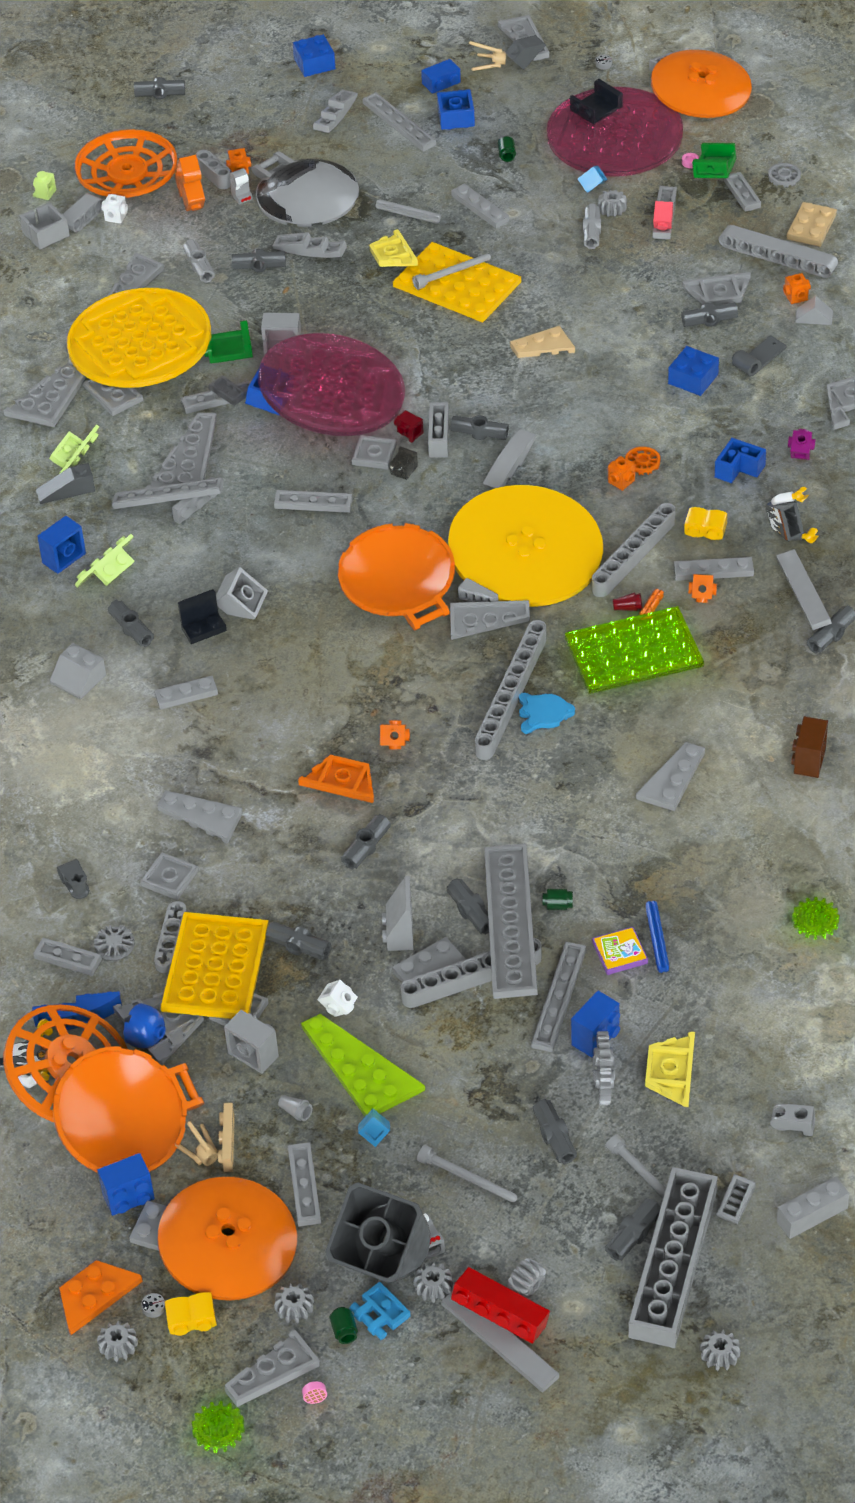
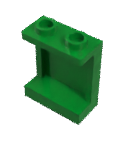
(715, 160)
(230, 345)

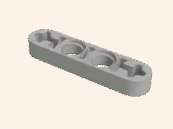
(168, 936)

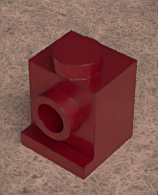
(409, 425)

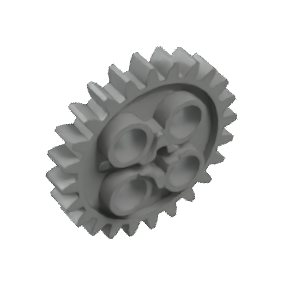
(603, 1076)

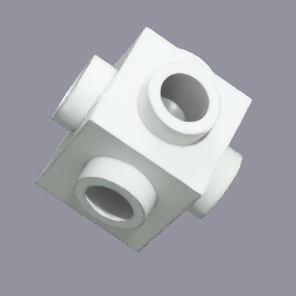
(114, 208)
(337, 998)

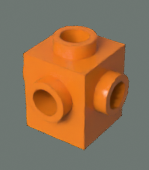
(238, 160)
(796, 288)
(621, 473)
(707, 581)
(387, 738)

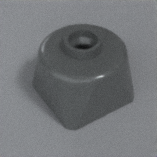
(361, 1229)

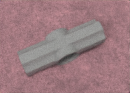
(591, 226)
(198, 261)

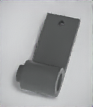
(759, 357)

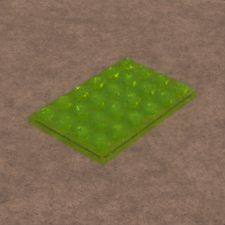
(633, 649)

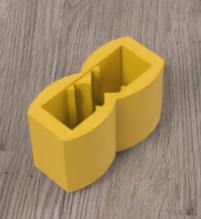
(705, 523)
(190, 1313)

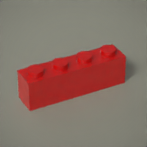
(500, 1305)

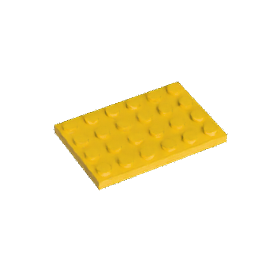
(469, 292)
(214, 965)

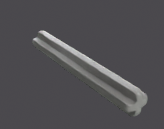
(408, 211)

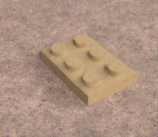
(811, 224)

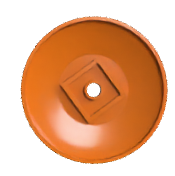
(680, 84)
(222, 1264)

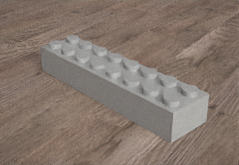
(673, 1257)

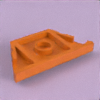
(342, 778)
(95, 1291)

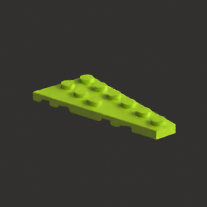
(363, 1072)

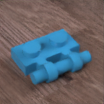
(385, 1305)

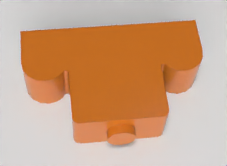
(189, 183)

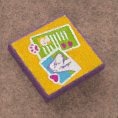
(620, 950)

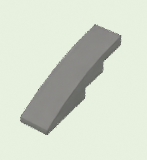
(335, 111)
(665, 194)
(304, 245)
(509, 459)

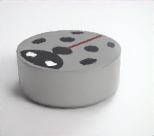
(603, 62)
(153, 1305)

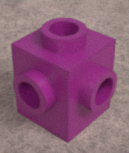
(801, 444)

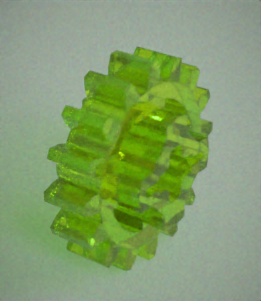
(815, 918)
(208, 1422)

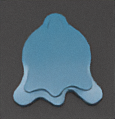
(543, 711)

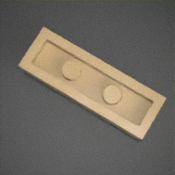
(226, 1137)

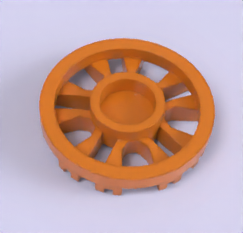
(644, 460)

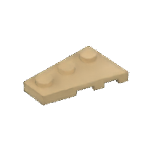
(546, 341)

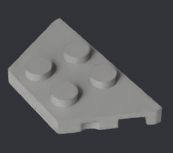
(718, 289)

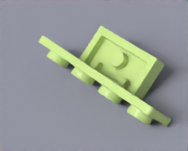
(71, 448)
(111, 565)

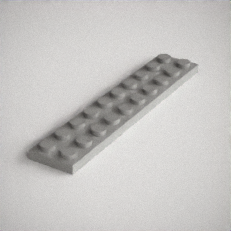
(510, 921)

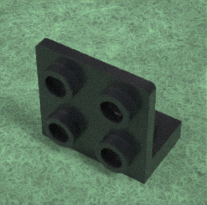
(200, 617)

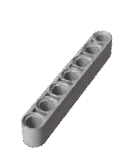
(778, 251)
(633, 550)
(452, 979)

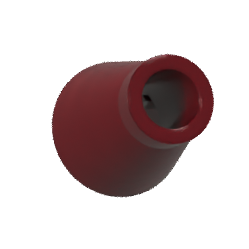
(629, 602)

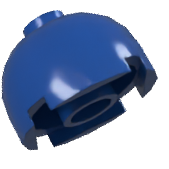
(145, 1027)

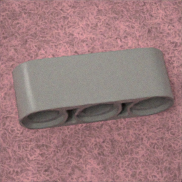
(213, 169)
(83, 212)

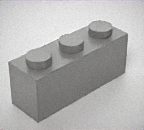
(438, 429)
(812, 1207)

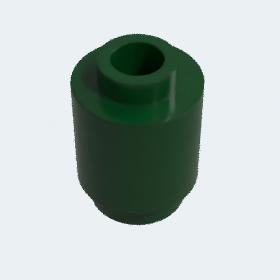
(506, 148)
(557, 899)
(343, 1325)

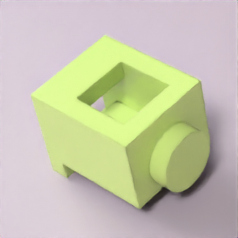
(44, 185)

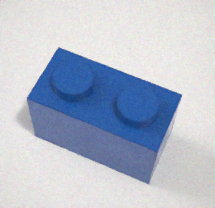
(441, 76)

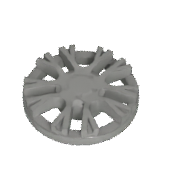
(784, 175)
(114, 942)

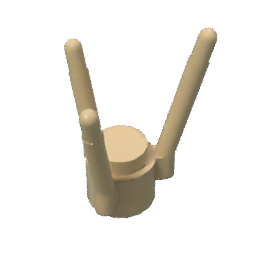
(498, 56)
(205, 1151)

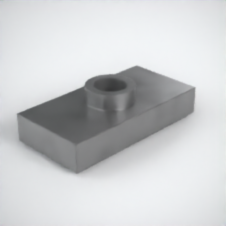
(228, 390)

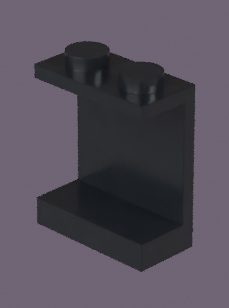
(599, 104)

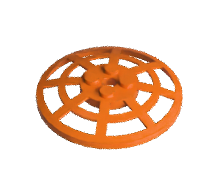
(118, 166)
(56, 1053)

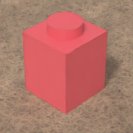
(663, 215)

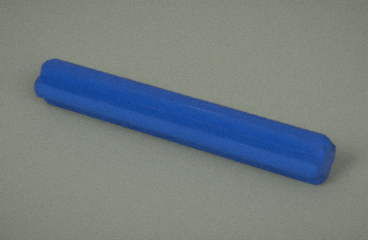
(657, 936)

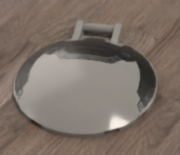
(304, 190)

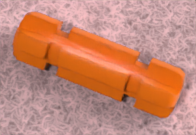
(652, 602)

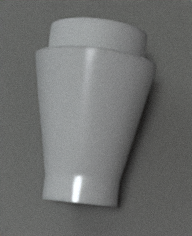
(296, 1107)

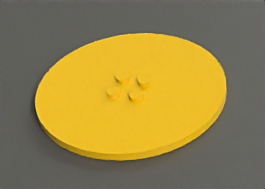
(139, 337)
(526, 544)

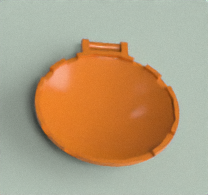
(398, 572)
(122, 1106)

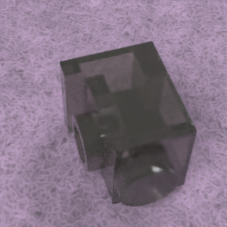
(404, 463)

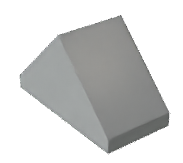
(814, 312)

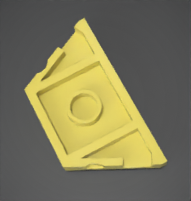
(393, 251)
(671, 1068)

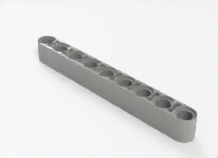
(510, 689)

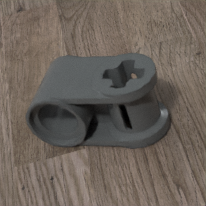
(74, 879)

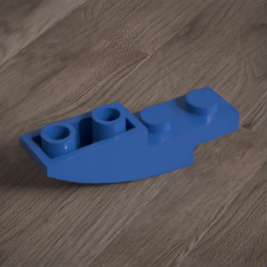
(98, 1003)

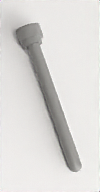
(421, 281)
(617, 1145)
(428, 1156)

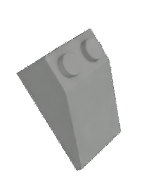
(399, 919)

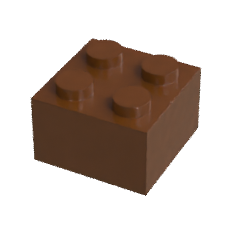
(809, 746)

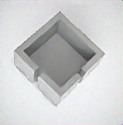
(51, 225)
(279, 327)

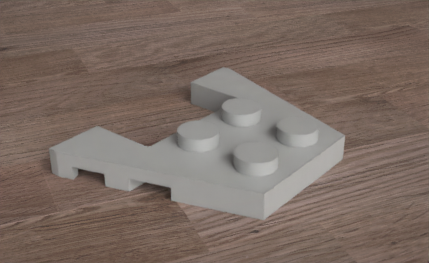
(841, 399)
(177, 1027)

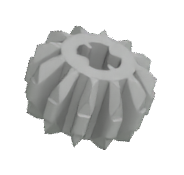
(612, 203)
(527, 1277)
(433, 1282)
(294, 1303)
(117, 1341)
(720, 1350)

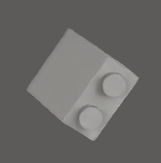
(240, 595)
(78, 671)

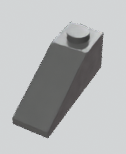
(69, 483)

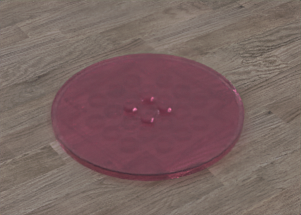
(621, 144)
(331, 384)

